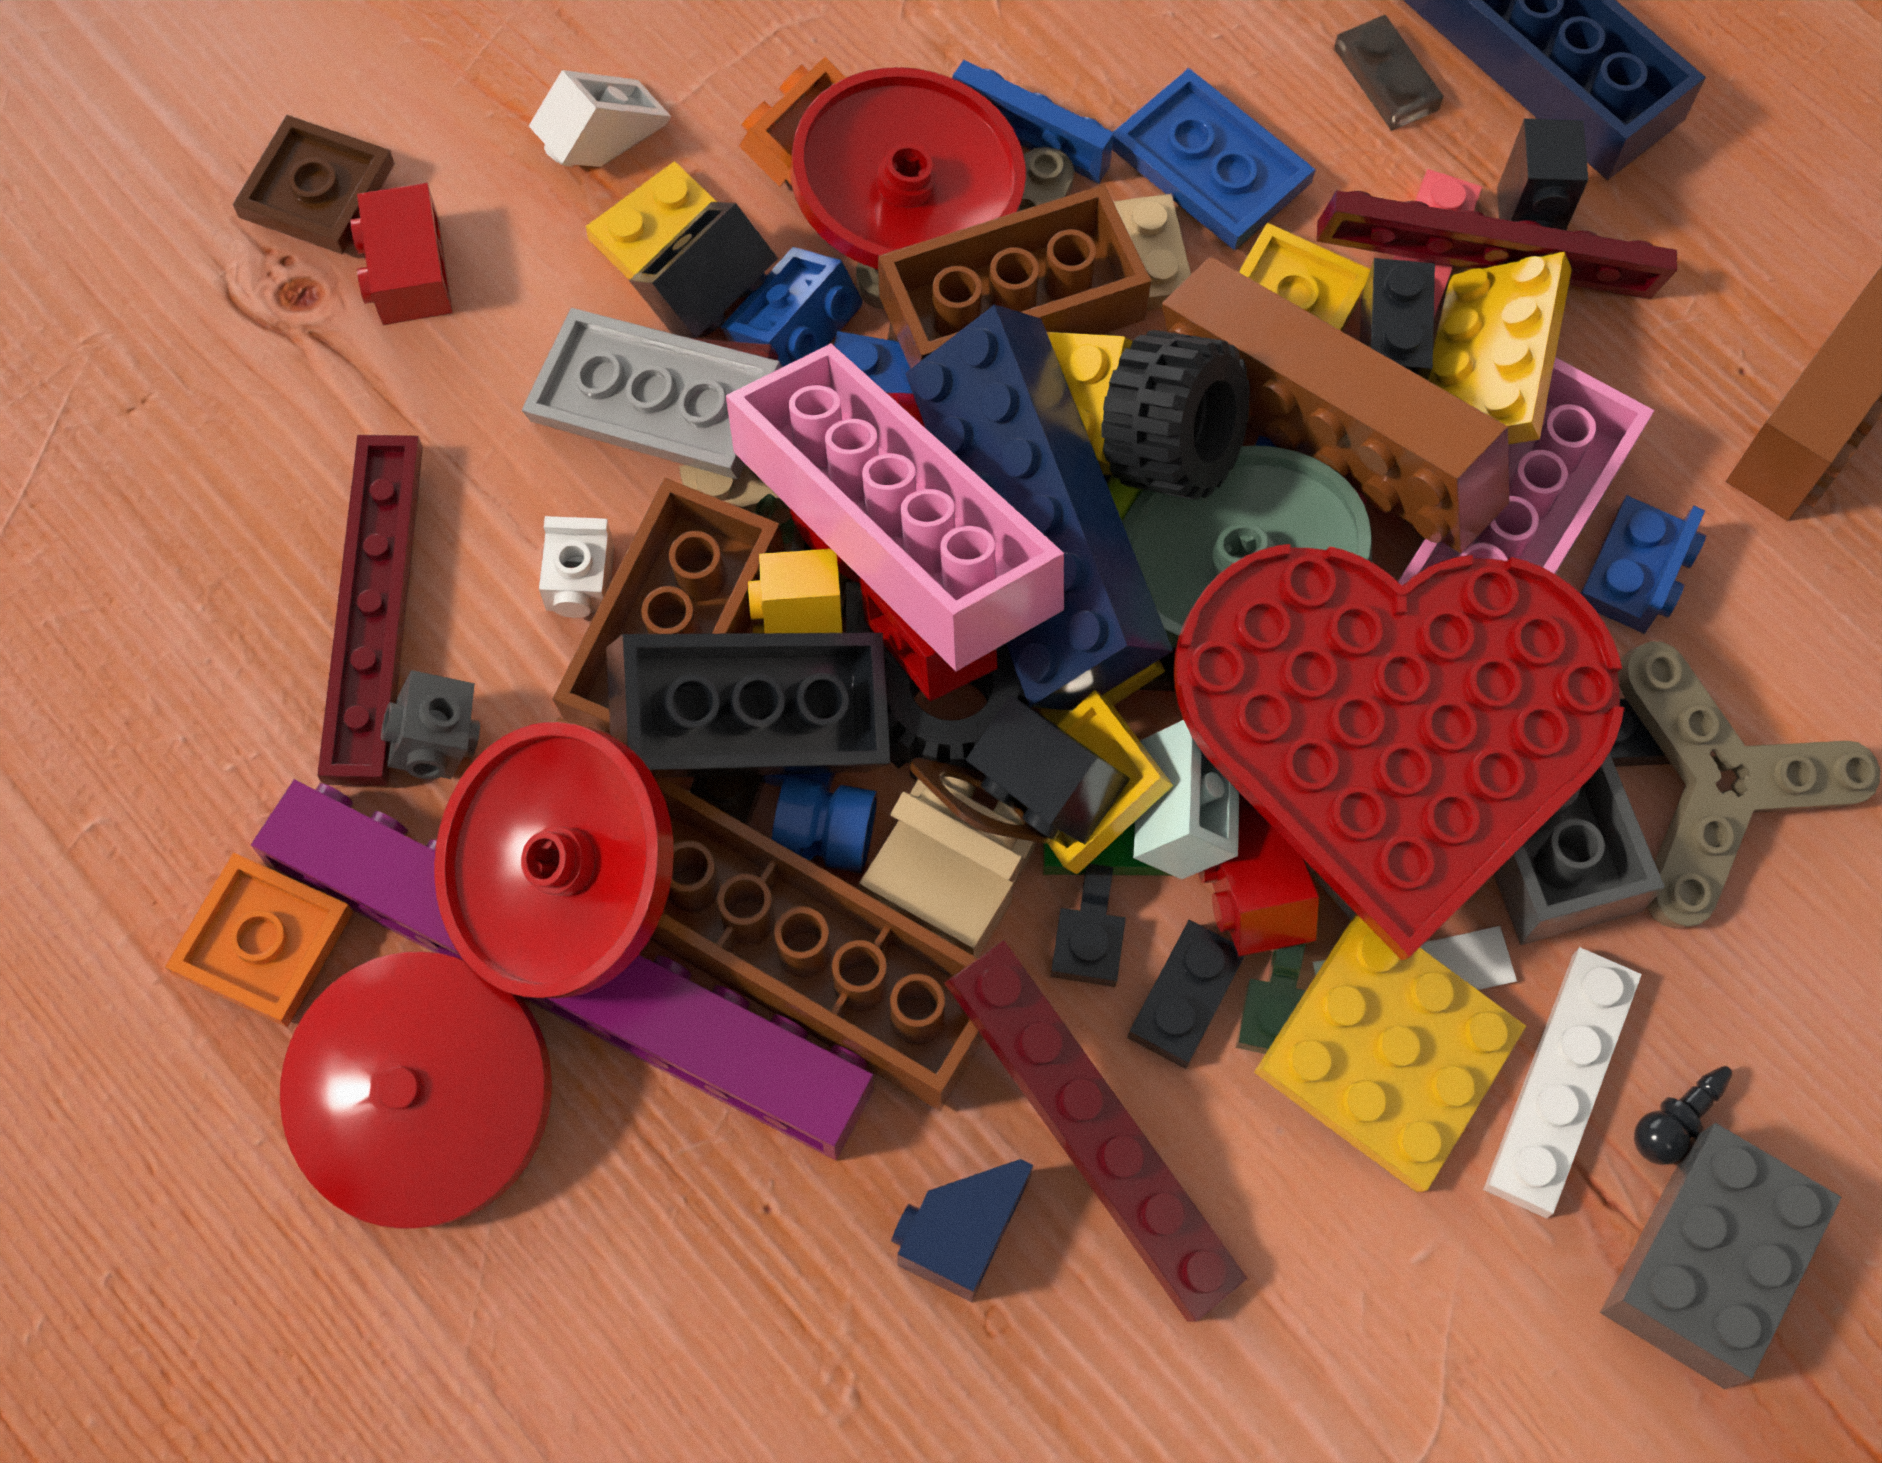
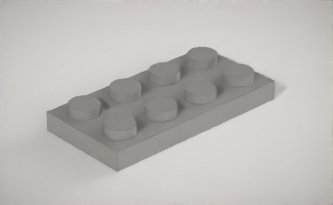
(644, 390)

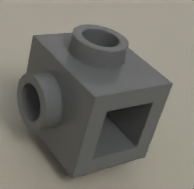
(431, 726)

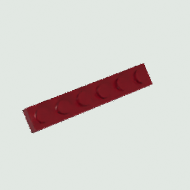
(1482, 242)
(370, 609)
(1096, 1131)

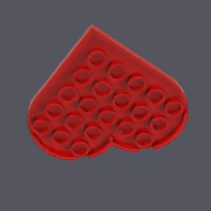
(1396, 723)

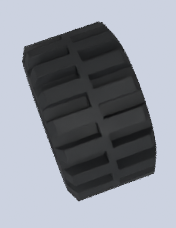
(1176, 414)
(920, 735)

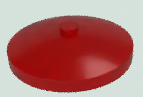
(902, 161)
(553, 860)
(415, 1091)

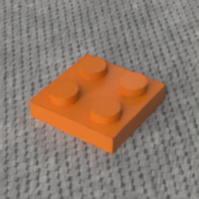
(259, 939)

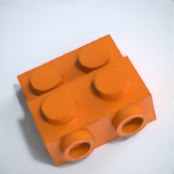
(773, 128)

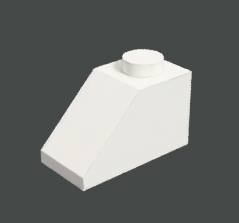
(595, 118)

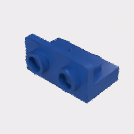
(796, 306)
(1640, 563)

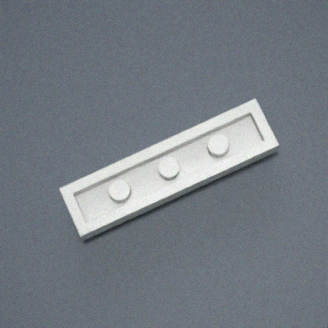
(1562, 1083)

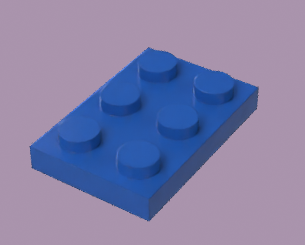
(1212, 158)

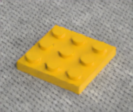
(1391, 1053)

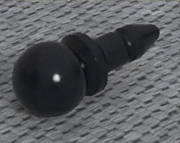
(1666, 1133)

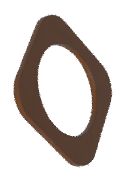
(929, 774)

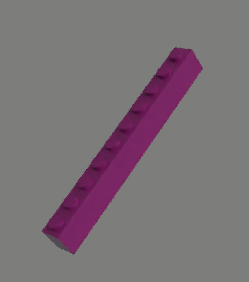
(645, 1010)

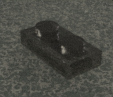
(1388, 72)

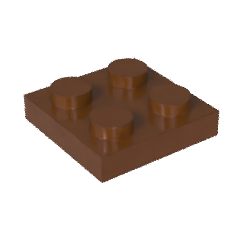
(311, 183)

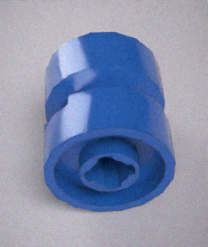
(826, 822)

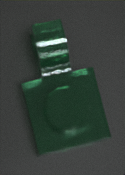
(1271, 1002)

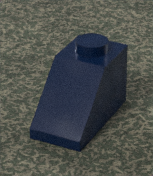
(960, 1227)

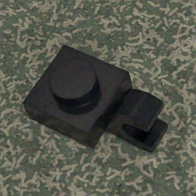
(1087, 938)

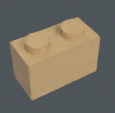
(938, 888)

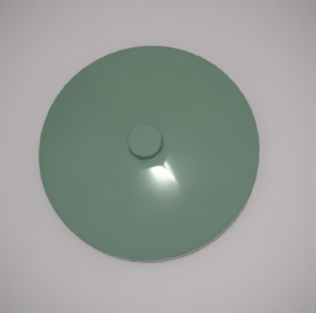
(1265, 502)

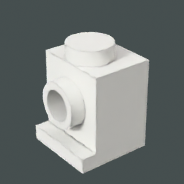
(577, 544)

